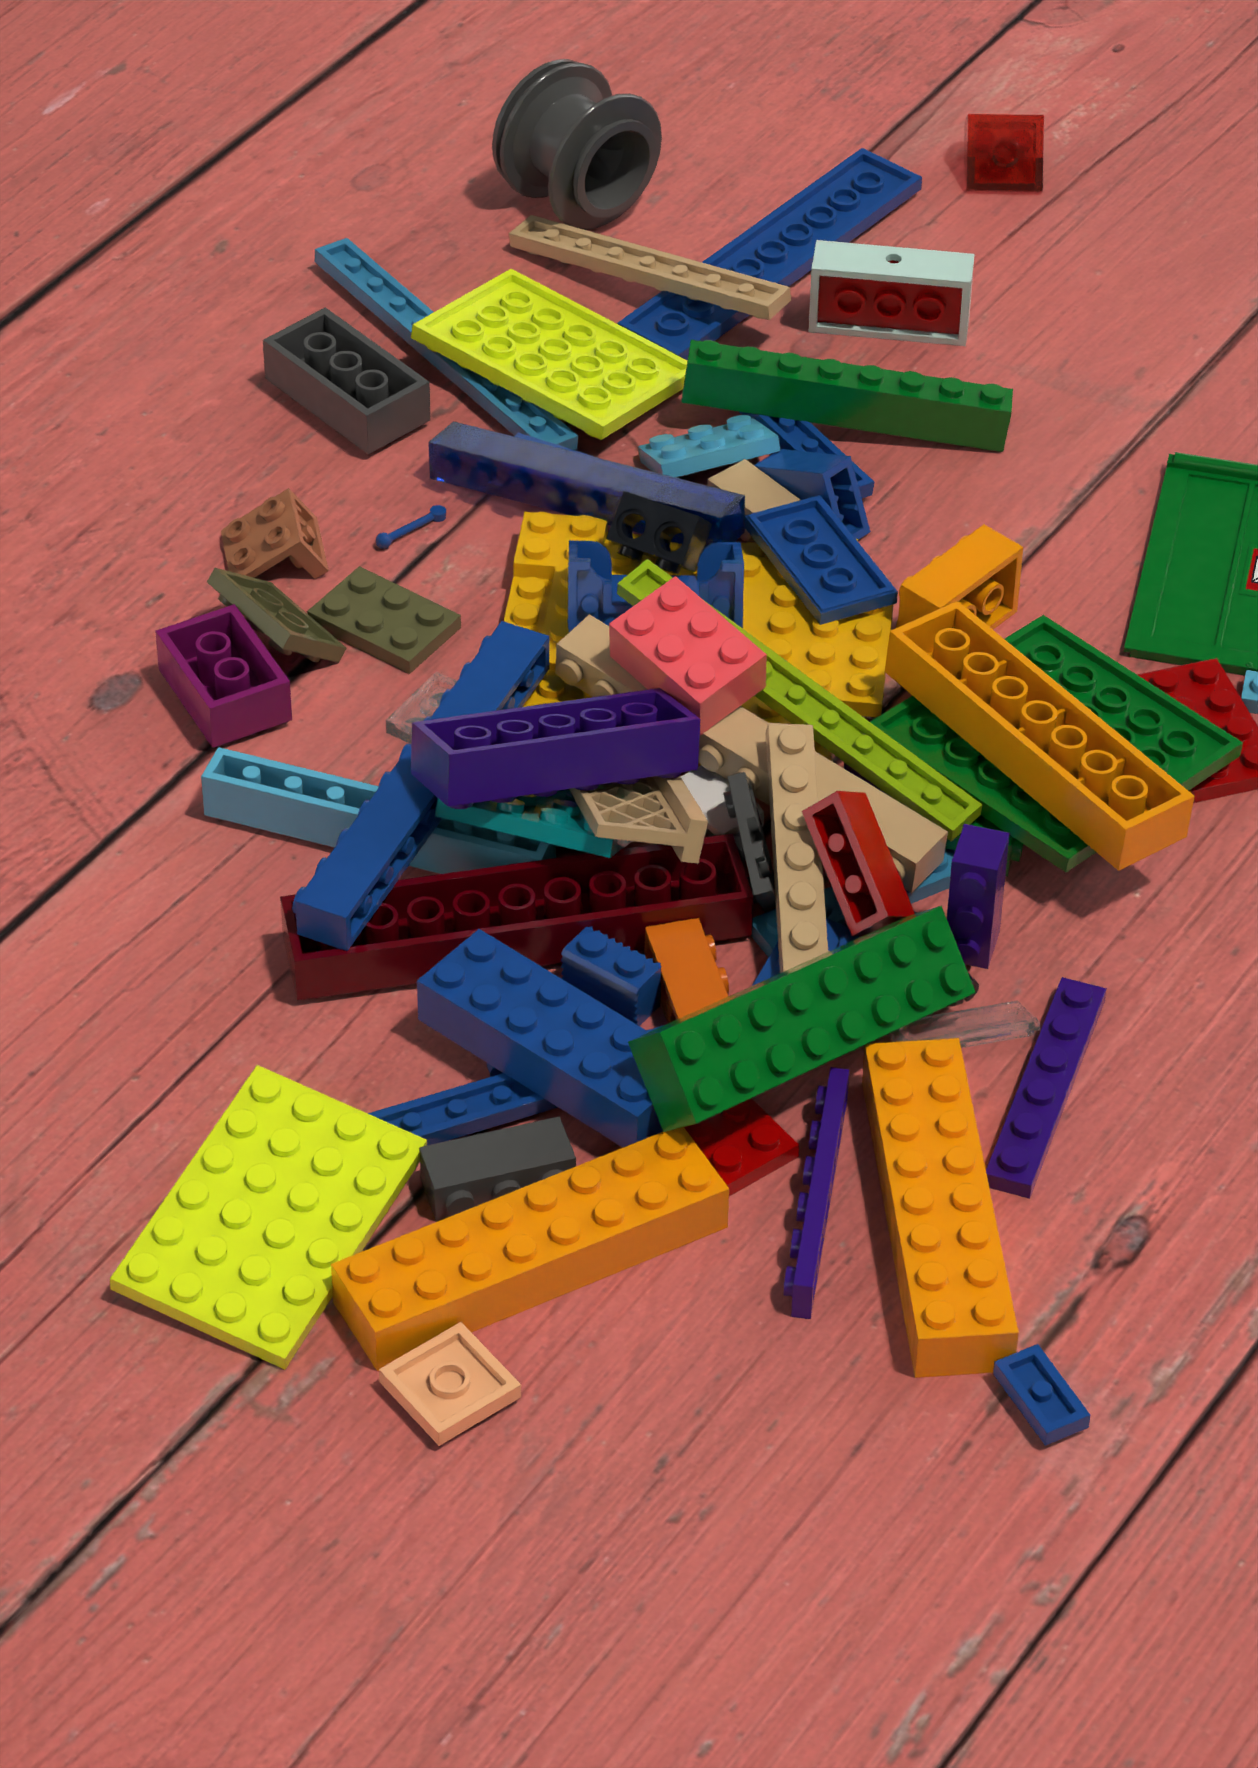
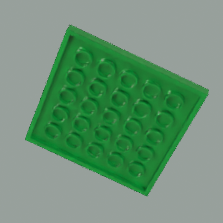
(1144, 715)

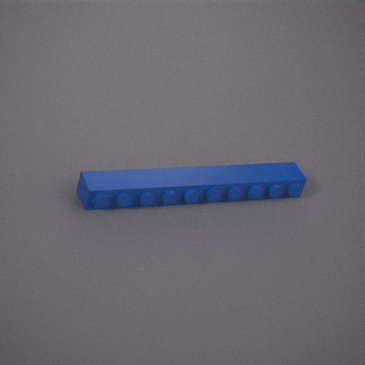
(402, 811)

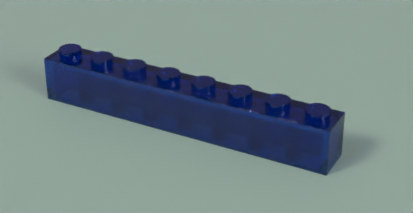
(571, 480)

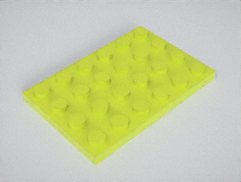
(553, 353)
(266, 1213)

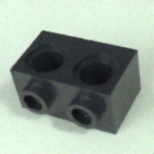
(661, 526)

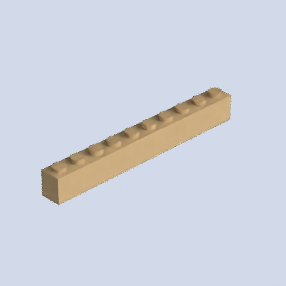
(739, 746)

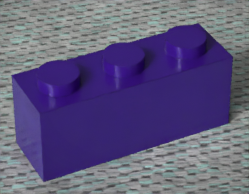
(977, 892)

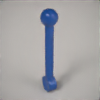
(436, 514)

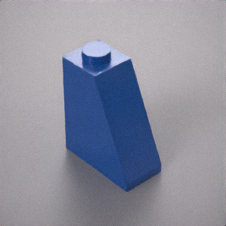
(821, 474)

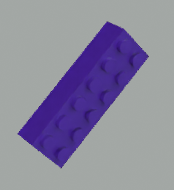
(554, 747)

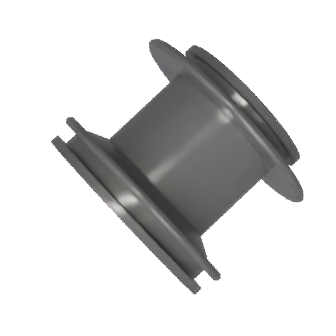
(576, 143)

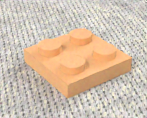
(450, 1383)

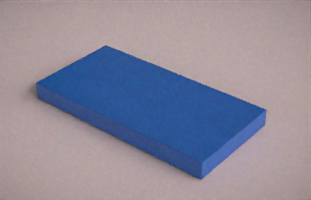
(820, 559)

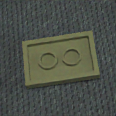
(277, 616)
(385, 619)

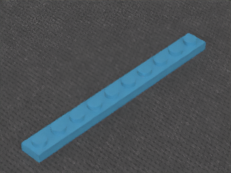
(401, 309)

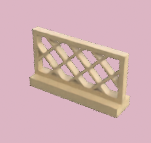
(647, 812)

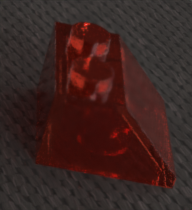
(1004, 152)

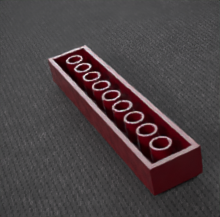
(529, 909)

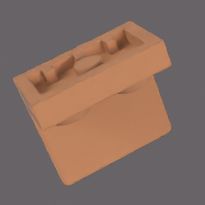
(273, 532)

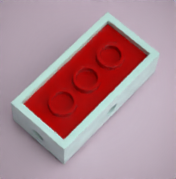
(891, 292)

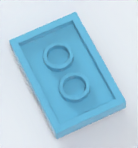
(708, 447)

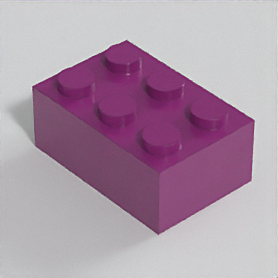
(223, 675)

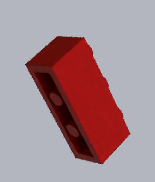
(857, 861)

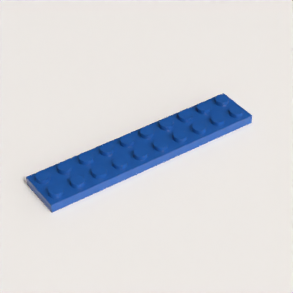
(782, 246)

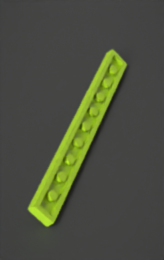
(841, 728)

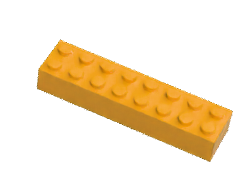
(1039, 735)
(938, 1208)
(530, 1245)

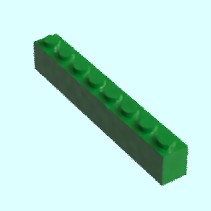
(847, 395)

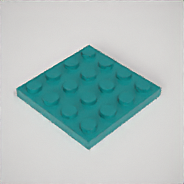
(538, 818)

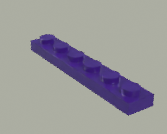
(1045, 1087)
(814, 1206)

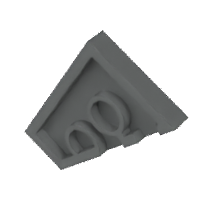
(751, 840)

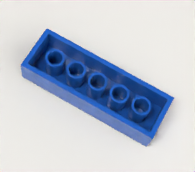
(540, 1035)

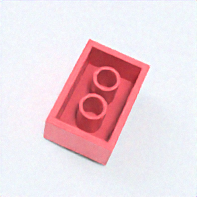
(688, 652)

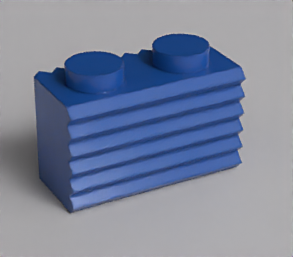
(613, 974)

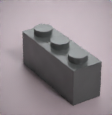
(492, 1164)

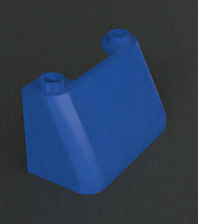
(594, 588)

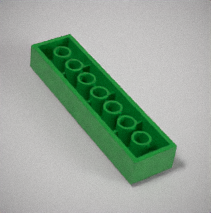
(800, 1019)

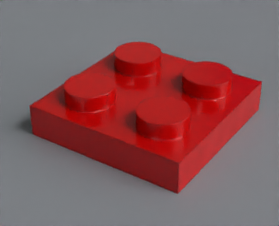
(743, 1144)

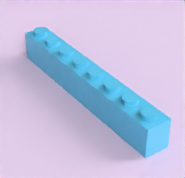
(321, 805)

